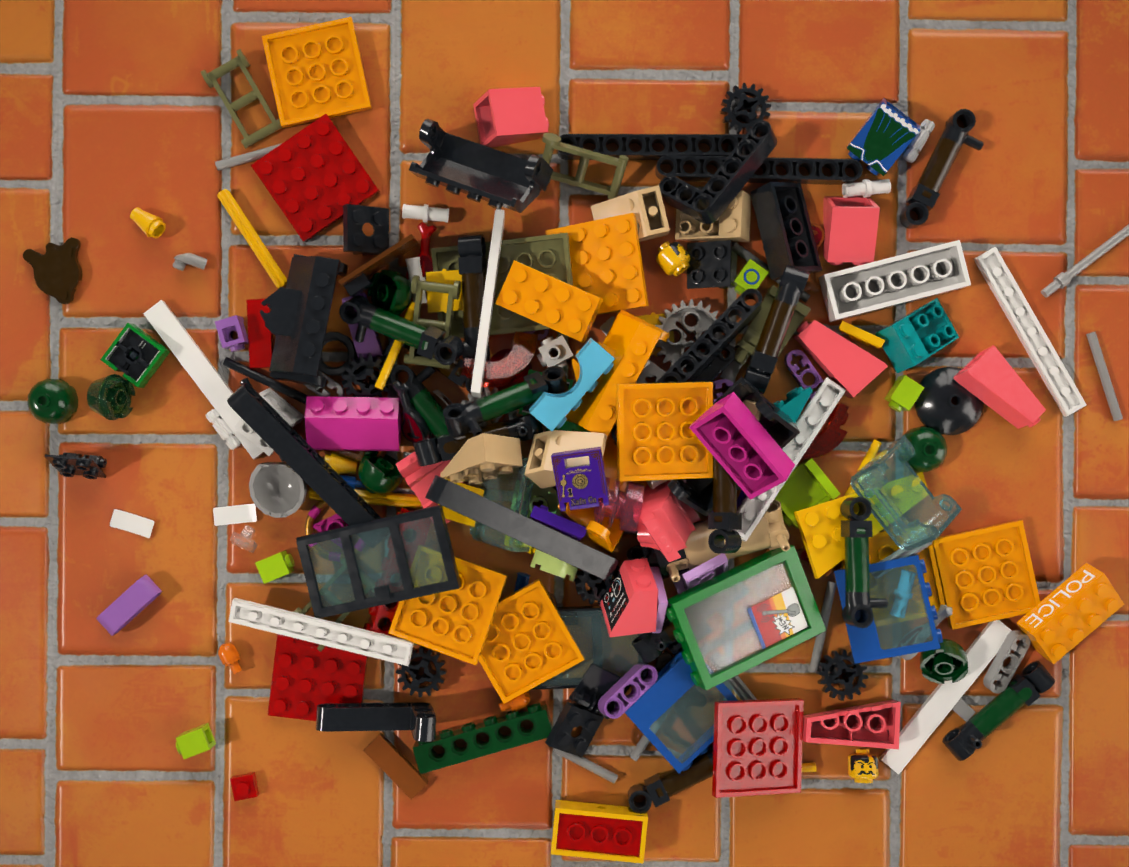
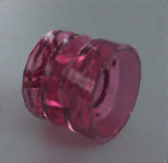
(623, 505)

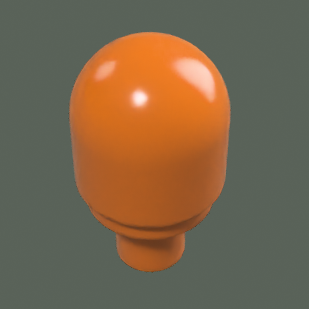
(229, 657)
(517, 703)

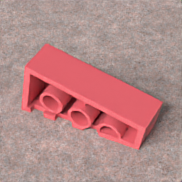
(860, 725)

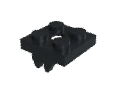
(353, 237)
(570, 717)

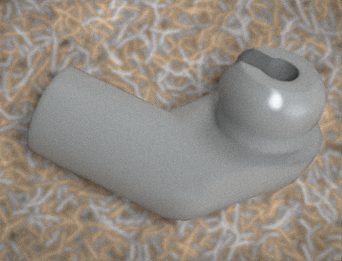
(189, 258)

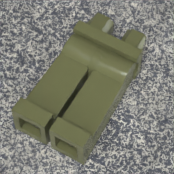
(753, 331)

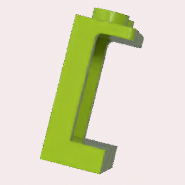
(804, 489)

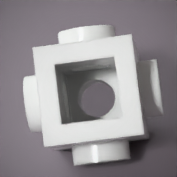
(558, 344)

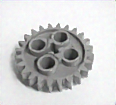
(704, 320)

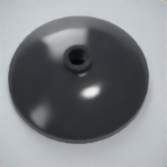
(935, 403)

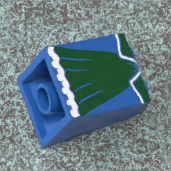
(883, 138)

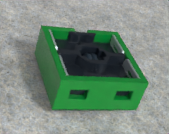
(135, 355)

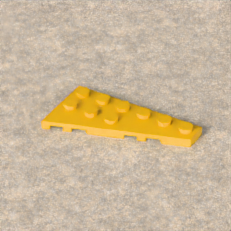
(822, 532)

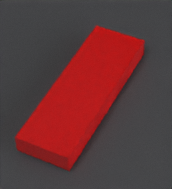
(259, 337)

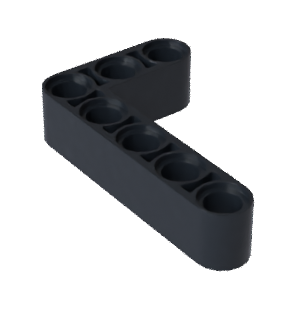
(728, 180)
(412, 716)

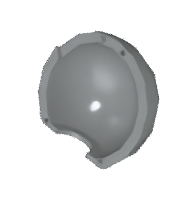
(277, 489)

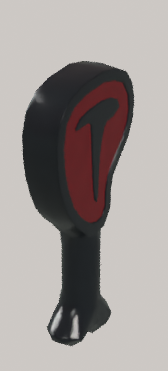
(413, 425)

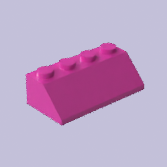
(353, 423)
(742, 446)

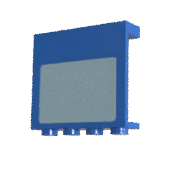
(907, 621)
(678, 714)

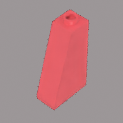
(838, 357)
(1000, 388)

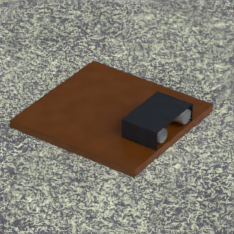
(359, 280)

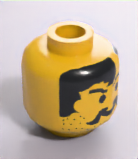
(673, 258)
(863, 766)

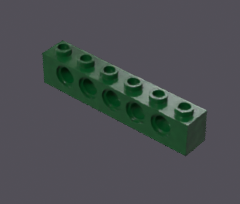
(429, 760)

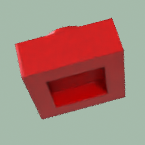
(244, 786)

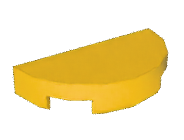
(860, 335)

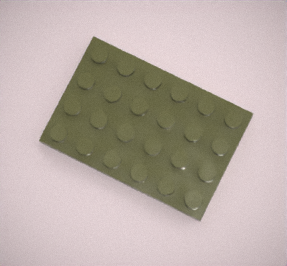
(544, 253)

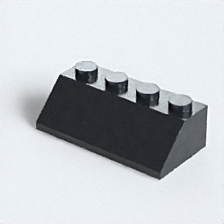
(785, 228)

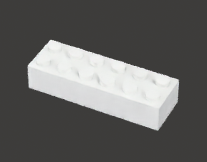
(894, 281)

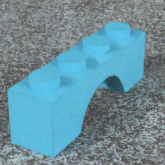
(552, 408)

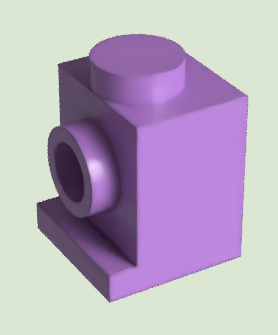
(225, 330)

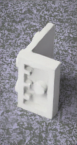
(282, 407)

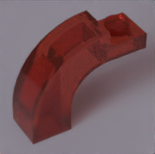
(510, 368)
(831, 434)

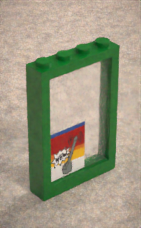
(744, 617)

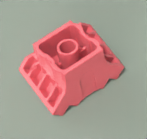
(421, 477)
(665, 521)

